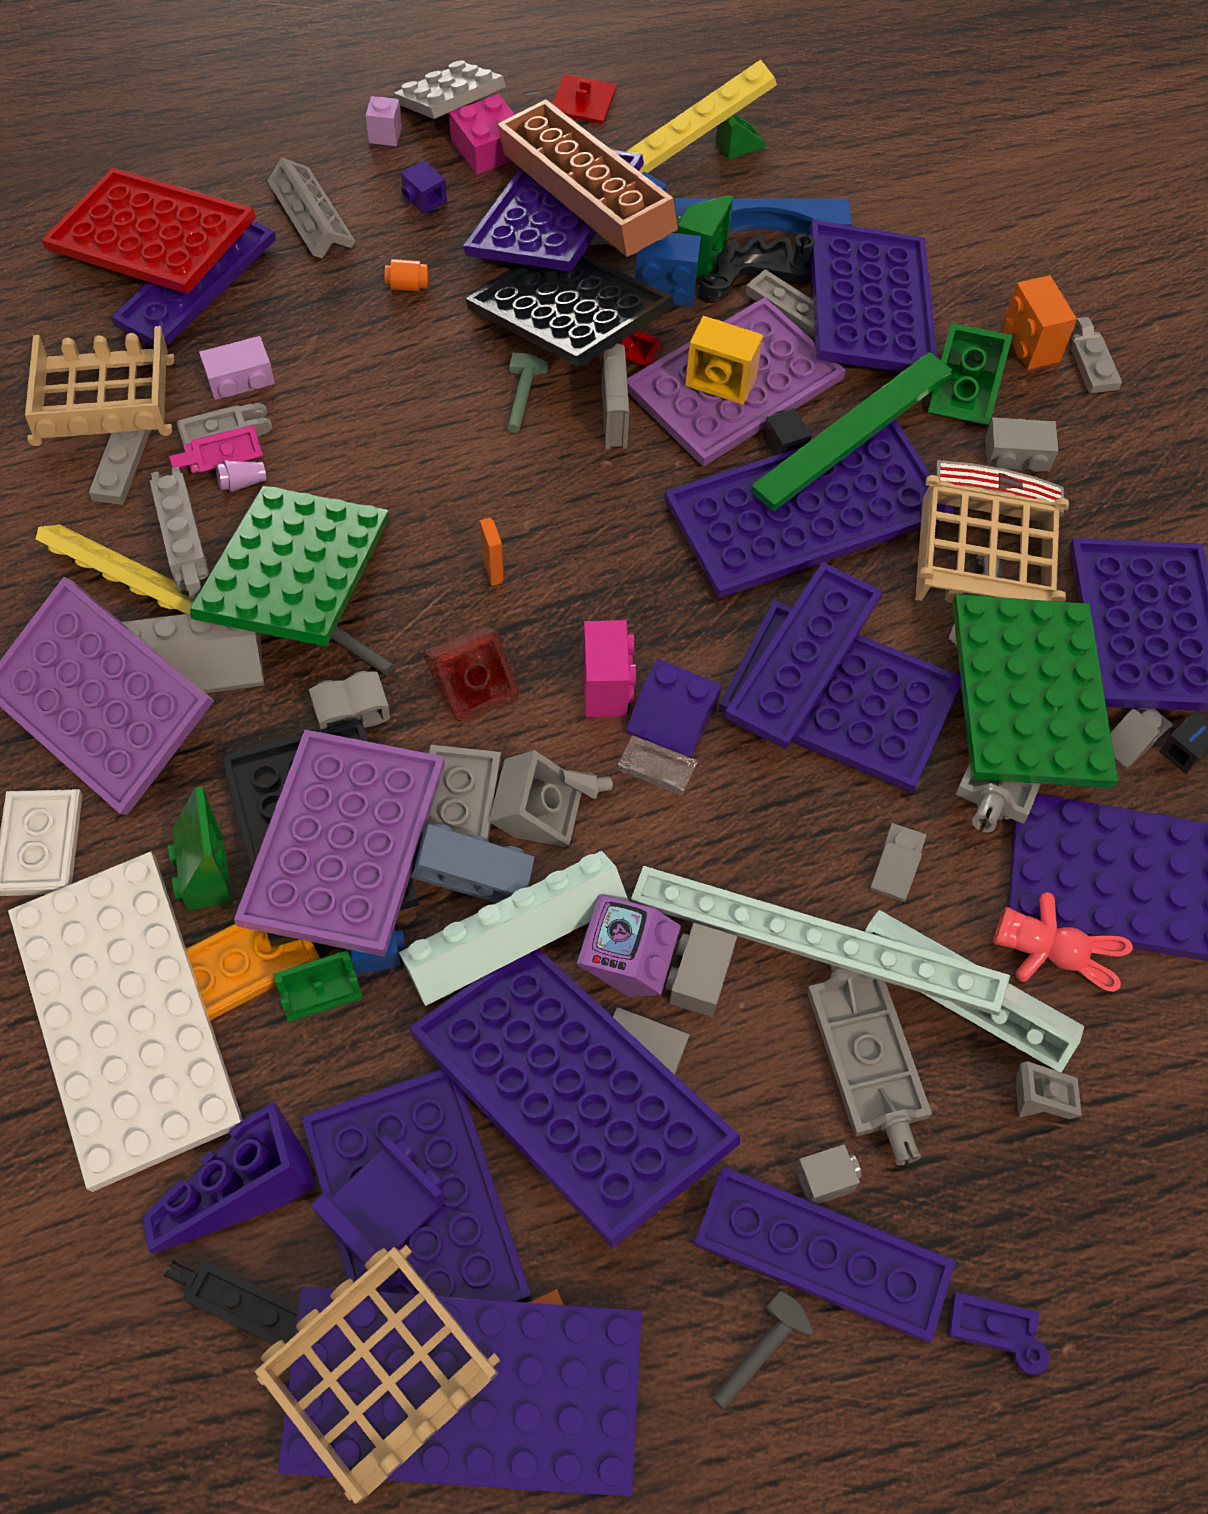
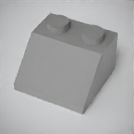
(535, 801)

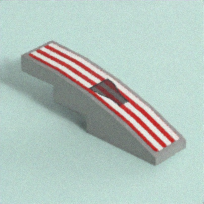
(998, 480)

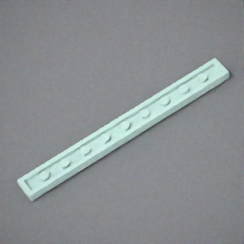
(823, 940)

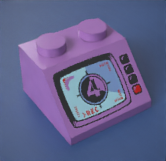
(629, 946)

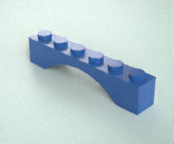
(781, 215)

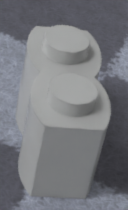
(350, 700)

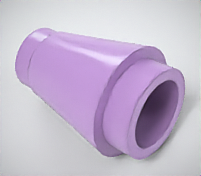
(239, 474)

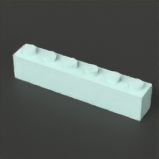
(510, 928)
(1022, 1018)

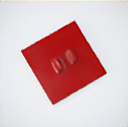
(584, 98)

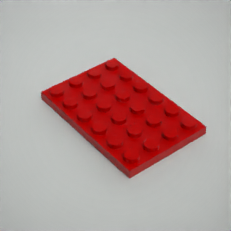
(149, 230)

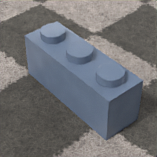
(470, 864)

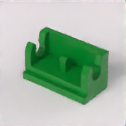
(318, 986)

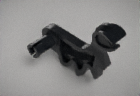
(755, 257)

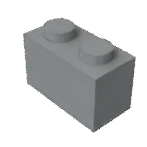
(1021, 444)
(702, 969)

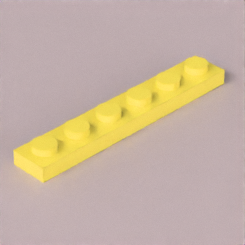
(704, 115)
(115, 566)

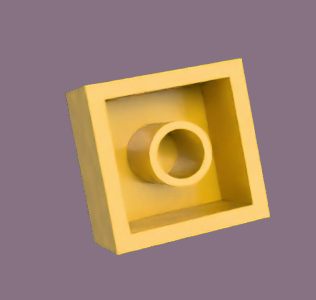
(723, 360)

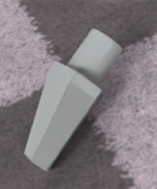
(586, 782)

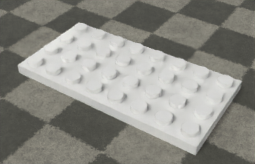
(123, 1022)

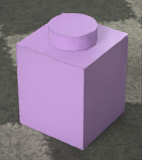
(383, 121)

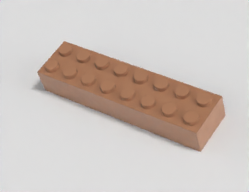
(588, 178)

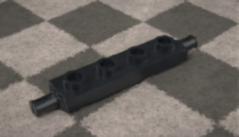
(237, 1301)

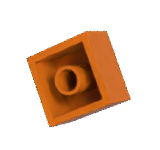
(1039, 322)

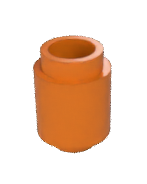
(406, 275)

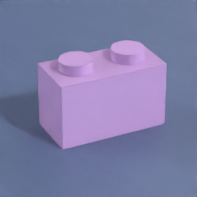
(237, 367)

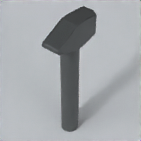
(362, 651)
(789, 1318)

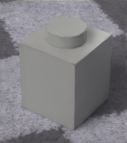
(828, 1174)

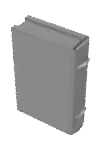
(615, 397)

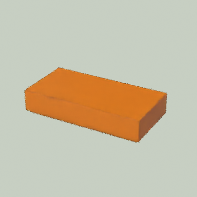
(491, 551)

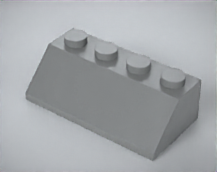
(205, 652)

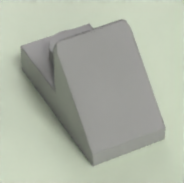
(1137, 734)
(898, 862)
(1046, 1091)

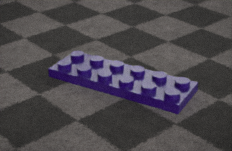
(176, 310)
(803, 655)
(825, 1254)

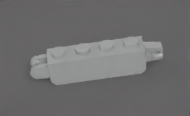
(180, 532)

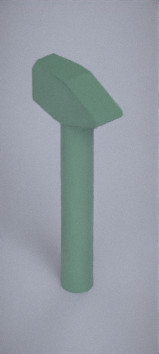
(526, 366)

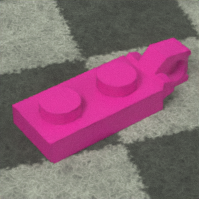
(207, 452)

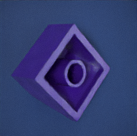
(674, 708)

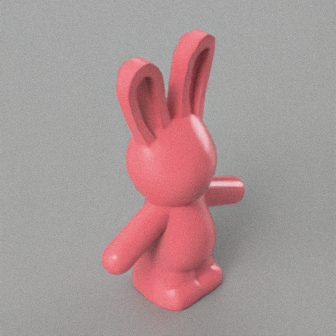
(1063, 946)

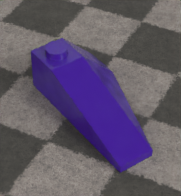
(245, 1178)

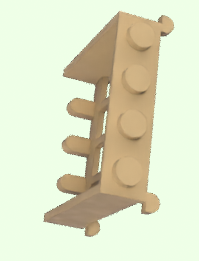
(99, 416)
(995, 503)
(421, 1422)

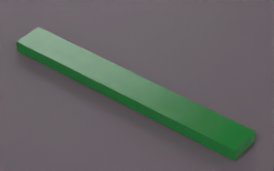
(850, 431)

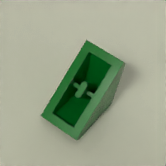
(738, 137)

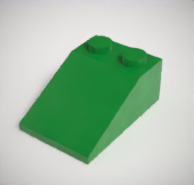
(977, 369)
(199, 856)

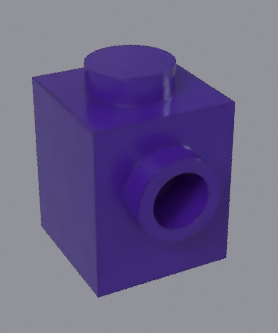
(423, 187)

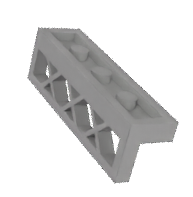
(308, 207)

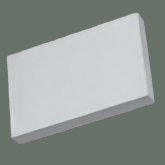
(38, 841)

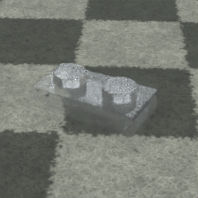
(657, 765)

